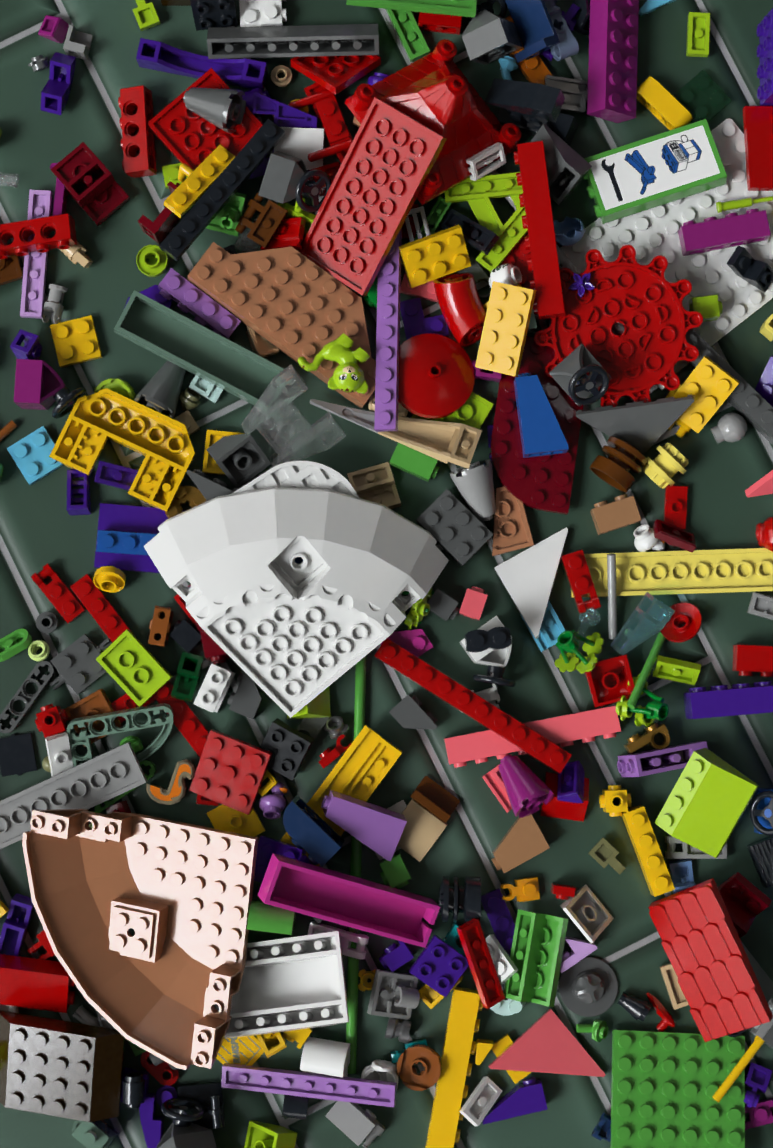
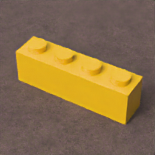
(647, 851)

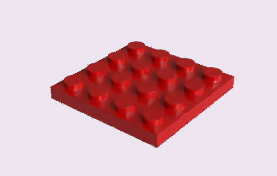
(193, 137)

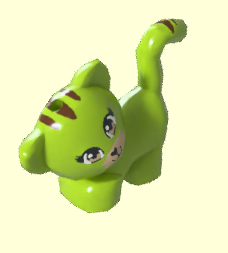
(348, 375)

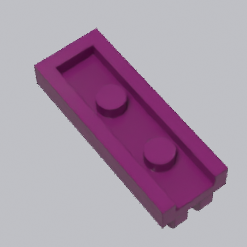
(60, 199)

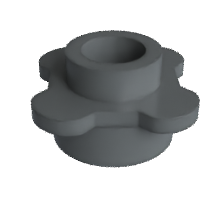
(39, 63)

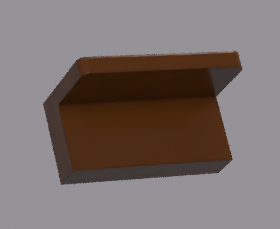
(435, 798)

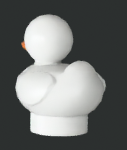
(645, 539)

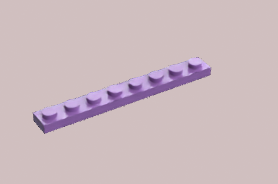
(309, 1085)

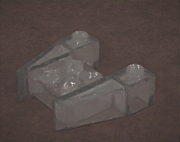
(284, 423)

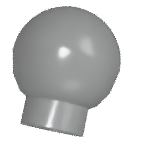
(730, 428)

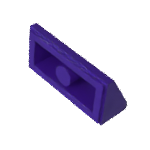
(571, 783)

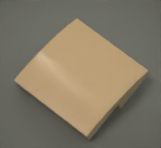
(376, 485)
(420, 830)

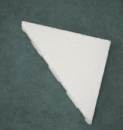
(532, 576)

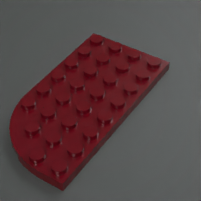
(539, 480)

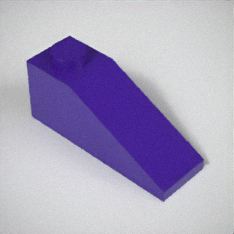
(521, 1100)

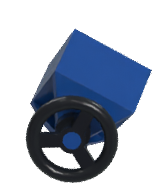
(762, 811)

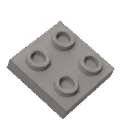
(393, 995)

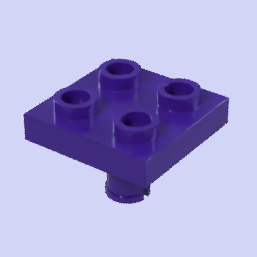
(439, 966)

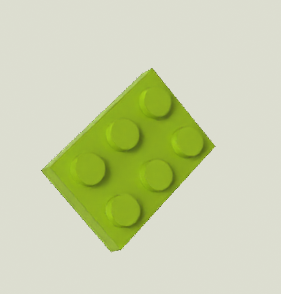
(133, 668)

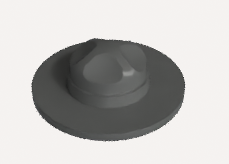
(588, 987)

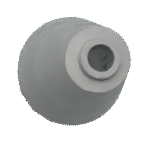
(477, 489)

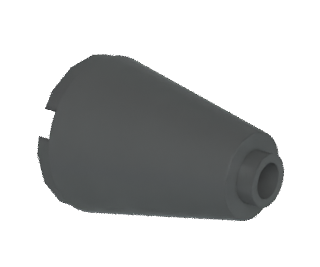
(218, 106)
(163, 390)

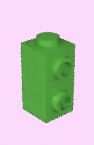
(414, 462)

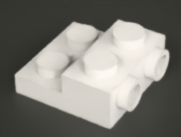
(262, 13)

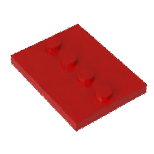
(759, 147)

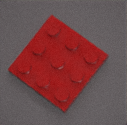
(230, 771)

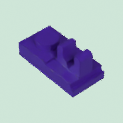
(115, 475)

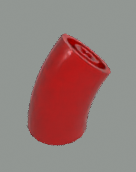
(461, 307)

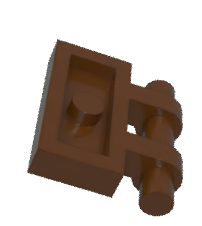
(266, 224)

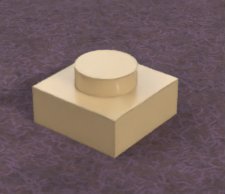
(187, 419)

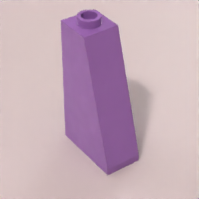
(367, 822)

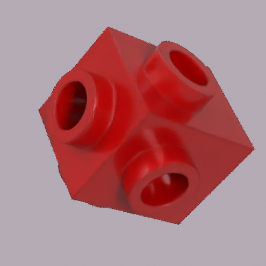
(59, 720)

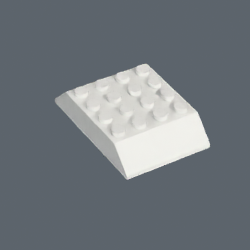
(290, 986)

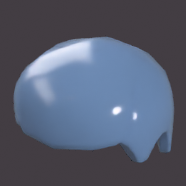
(568, 231)

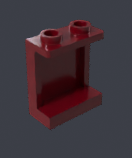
(163, 223)

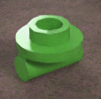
(134, 741)

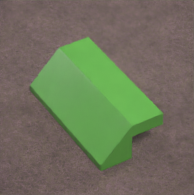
(538, 957)

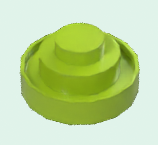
(152, 261)

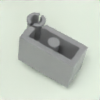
(355, 1122)

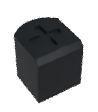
(295, 1107)

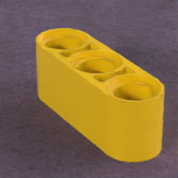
(663, 104)

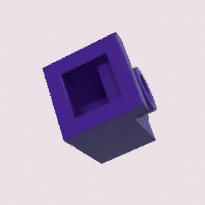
(32, 346)
(396, 956)

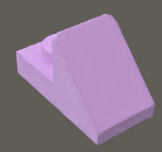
(580, 950)

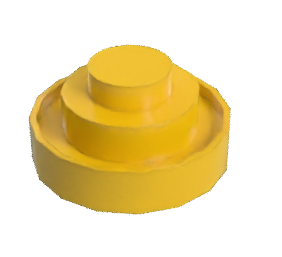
(109, 579)

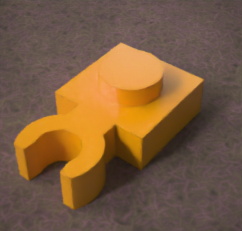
(524, 889)

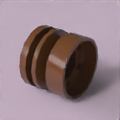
(620, 460)

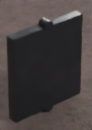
(17, 755)

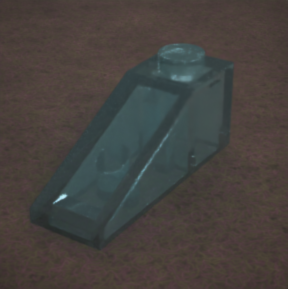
(645, 621)

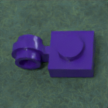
(757, 1079)

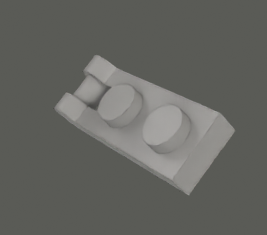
(688, 851)

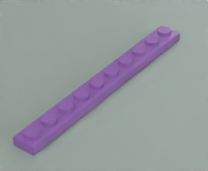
(388, 340)

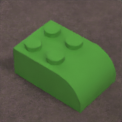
(270, 918)

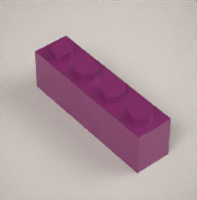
(724, 232)

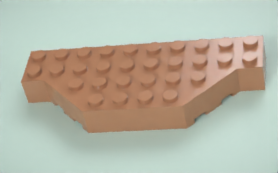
(288, 304)

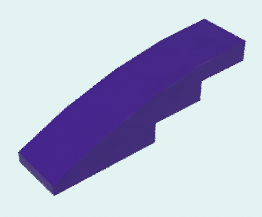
(151, 1123)

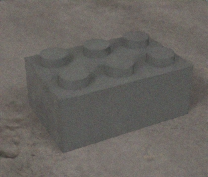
(454, 527)

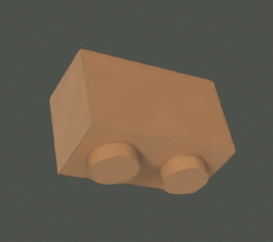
(615, 514)

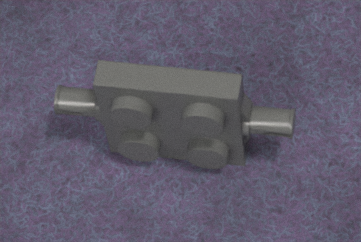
(78, 664)

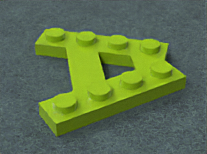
(478, 196)

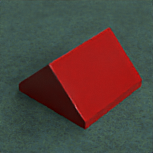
(564, 809)

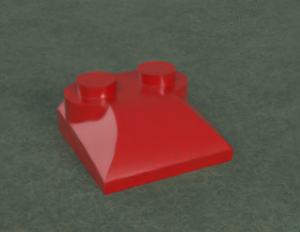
(610, 680)

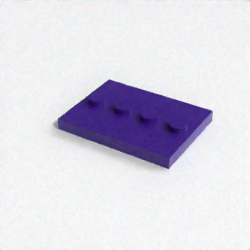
(128, 519)

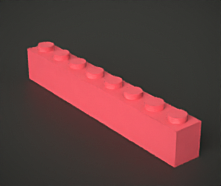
(558, 729)

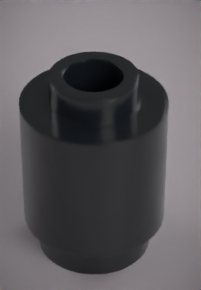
(133, 1090)

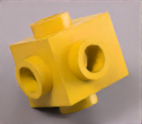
(607, 797)

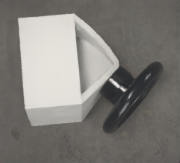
(494, 659)

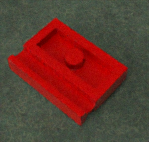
(288, 234)

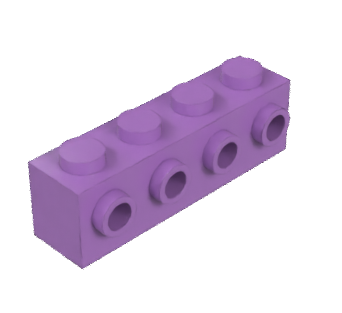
(198, 304)

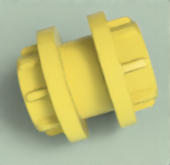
(665, 465)

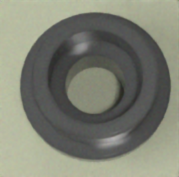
(53, 622)

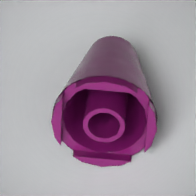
(523, 786)

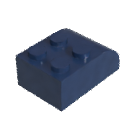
(310, 832)

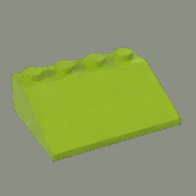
(706, 802)

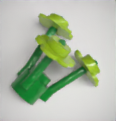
(569, 643)

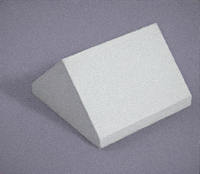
(587, 913)

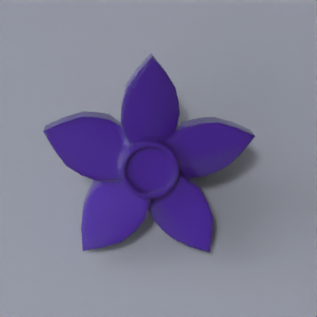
(581, 284)

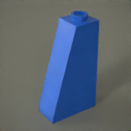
(537, 421)

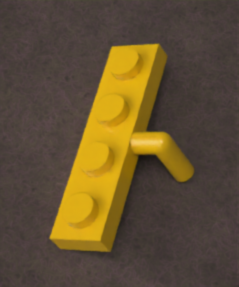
(197, 181)

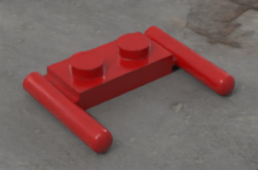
(331, 121)

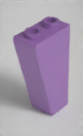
(657, 760)

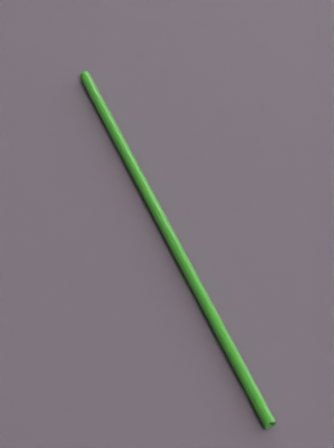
(355, 870)

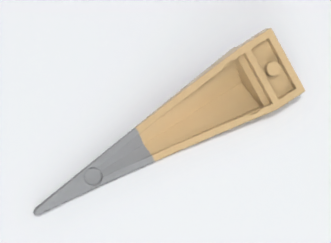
(436, 439)

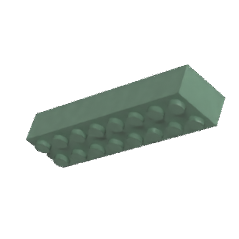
(195, 348)

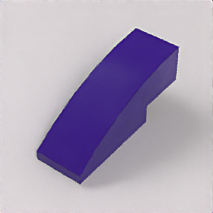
(16, 925)

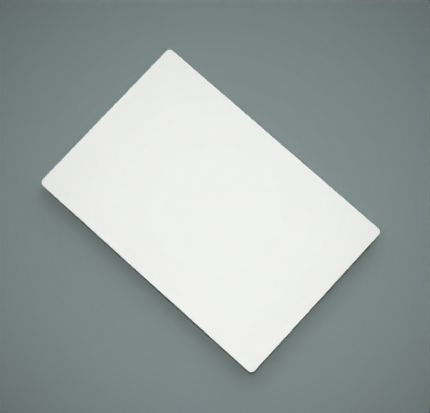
(656, 234)

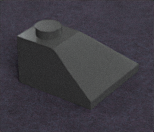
(239, 458)

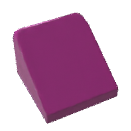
(54, 28)

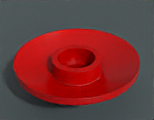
(684, 614)

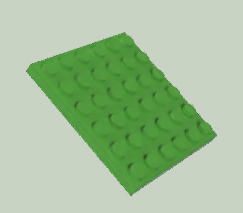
(667, 1087)

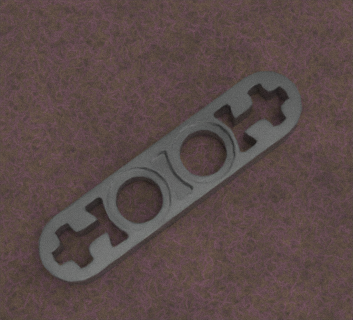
(27, 698)

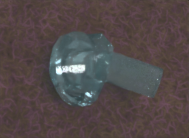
(589, 618)

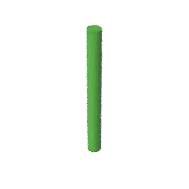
(646, 671)

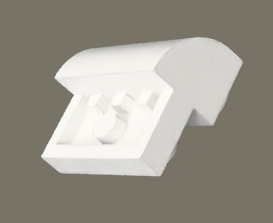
(325, 1057)

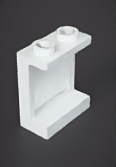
(214, 688)

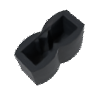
(480, 640)

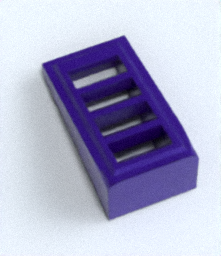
(72, 509)

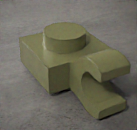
(605, 854)

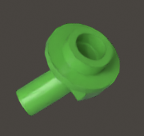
(598, 1029)

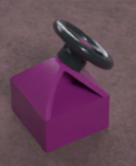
(40, 386)

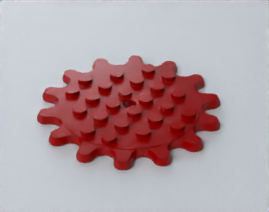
(647, 310)

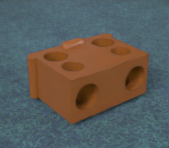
(160, 626)

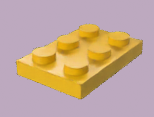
(435, 256)
(710, 387)

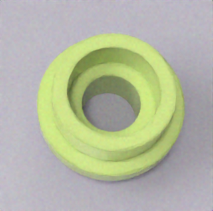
(34, 646)

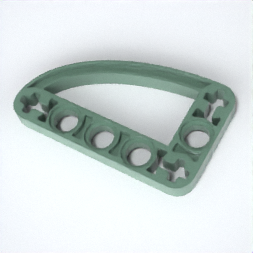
(110, 728)

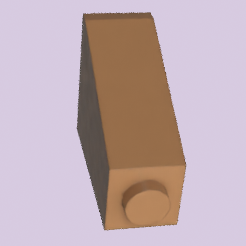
(519, 844)

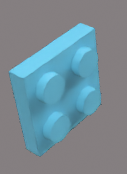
(33, 454)

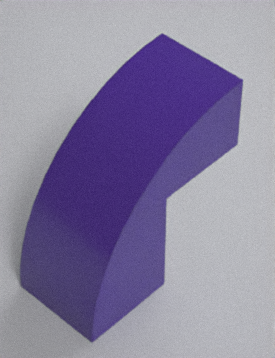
(57, 89)

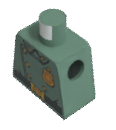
(94, 1134)

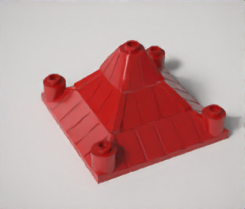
(444, 101)

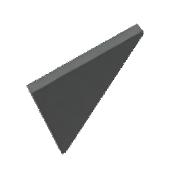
(637, 422)

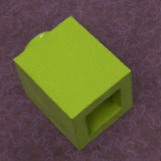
(708, 307)

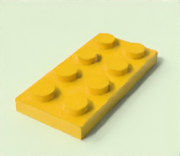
(505, 328)

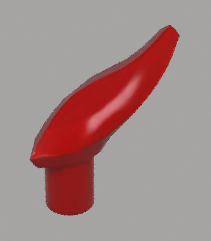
(667, 1019)

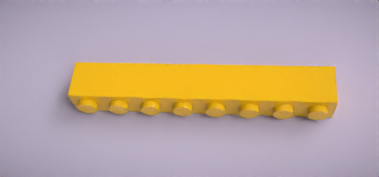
(455, 1067)

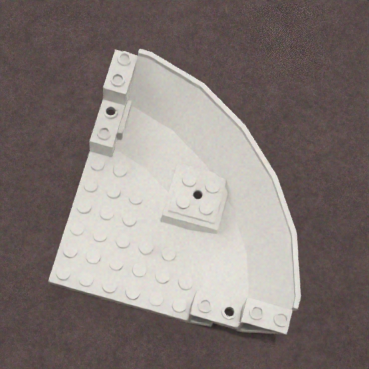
(286, 620)

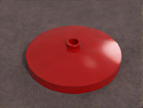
(437, 393)

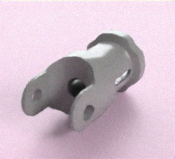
(54, 303)

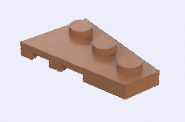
(510, 524)

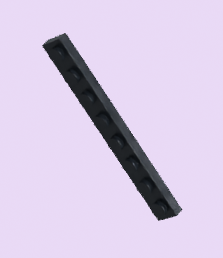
(222, 190)

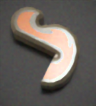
(177, 787)

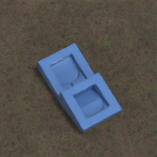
(681, 874)

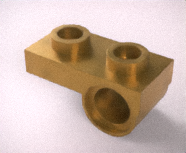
(636, 741)

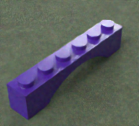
(168, 59)

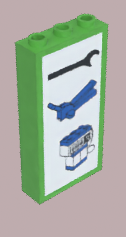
(654, 171)

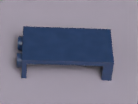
(533, 27)

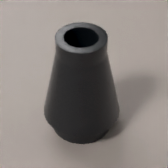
(634, 1006)

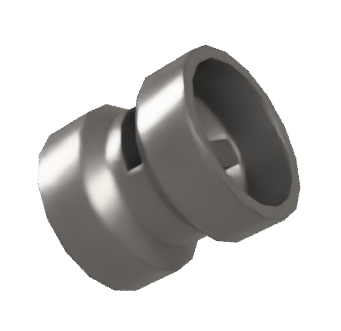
(397, 1029)

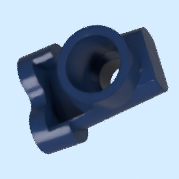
(603, 1128)

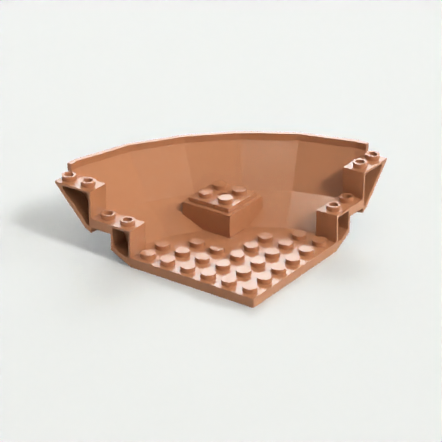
(183, 896)

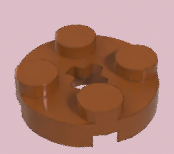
(408, 1073)

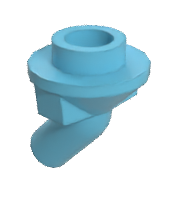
(507, 65)

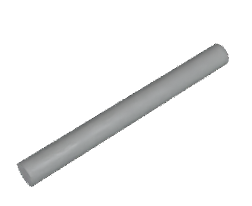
(612, 596)

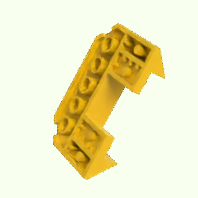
(132, 425)

